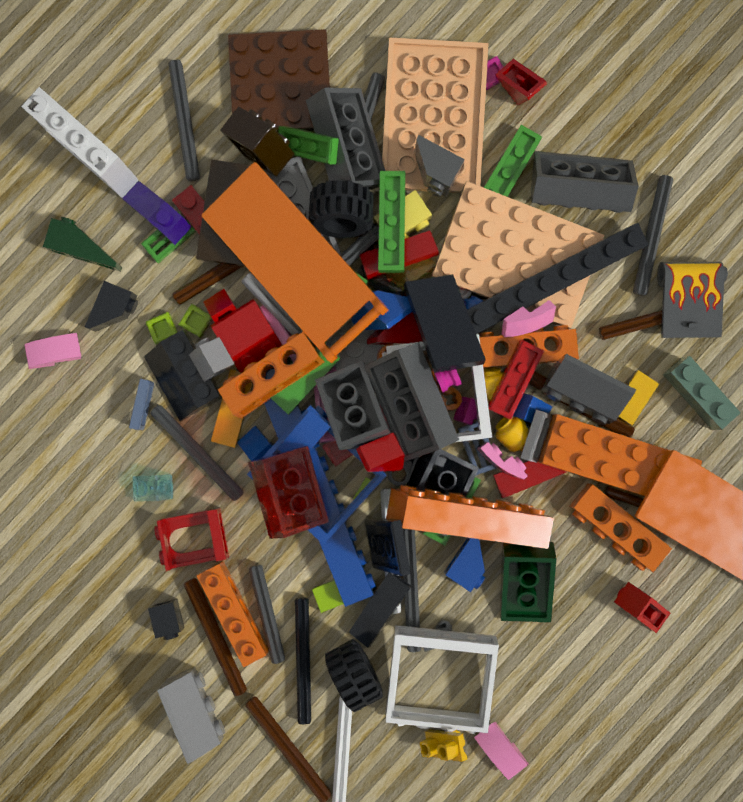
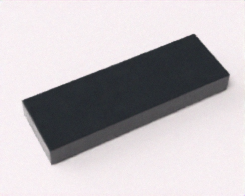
(379, 609)

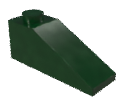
(71, 241)

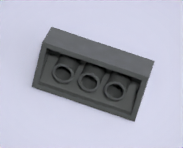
(345, 116)
(583, 182)
(411, 401)

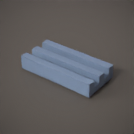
(141, 404)
(485, 468)

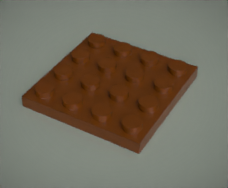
(278, 74)

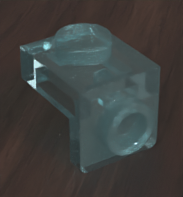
(152, 487)

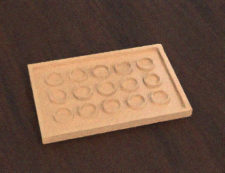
(437, 94)
(504, 241)

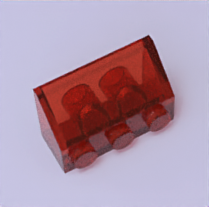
(288, 492)

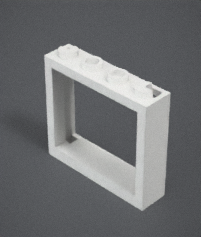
(80, 142)
(479, 394)
(446, 640)

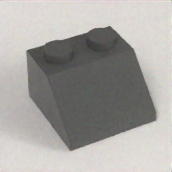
(437, 166)

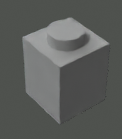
(211, 358)

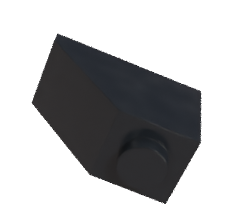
(111, 307)

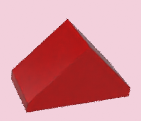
(519, 81)
(382, 454)

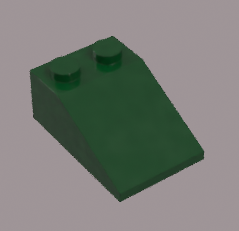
(527, 582)

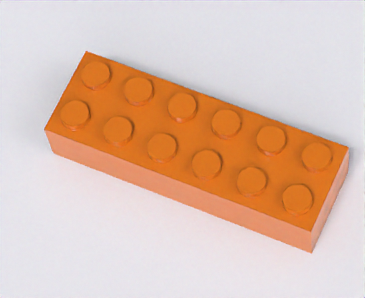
(602, 455)
(469, 517)

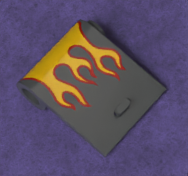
(693, 296)

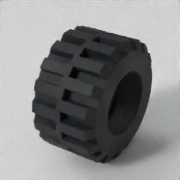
(341, 209)
(353, 675)

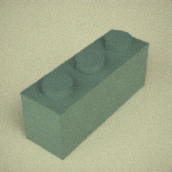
(701, 393)

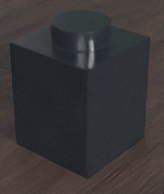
(166, 619)

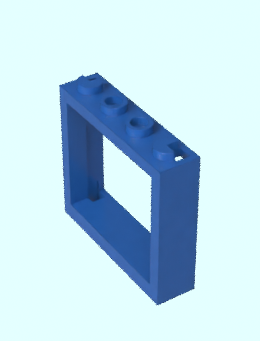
(320, 532)

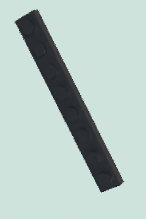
(557, 277)

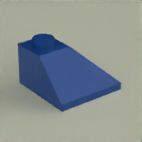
(398, 309)

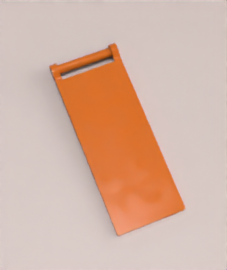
(292, 260)
(697, 511)

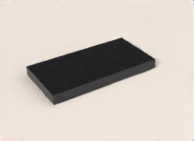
(444, 323)
(387, 545)

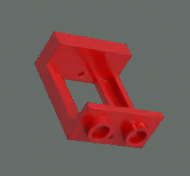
(174, 559)

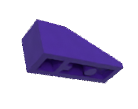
(157, 212)

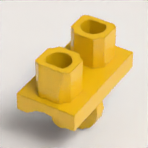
(443, 745)

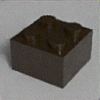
(258, 140)

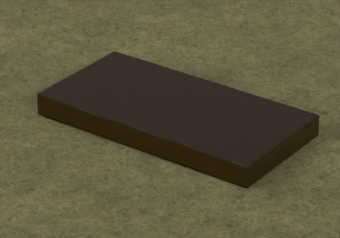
(210, 245)

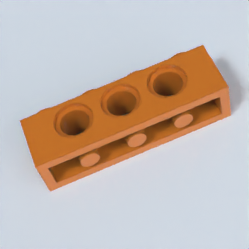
(562, 336)
(234, 387)
(653, 549)
(233, 613)

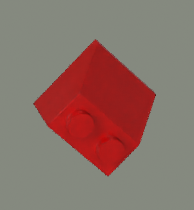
(246, 335)

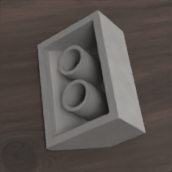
(191, 713)

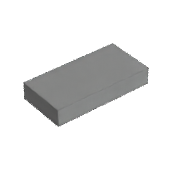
(536, 436)

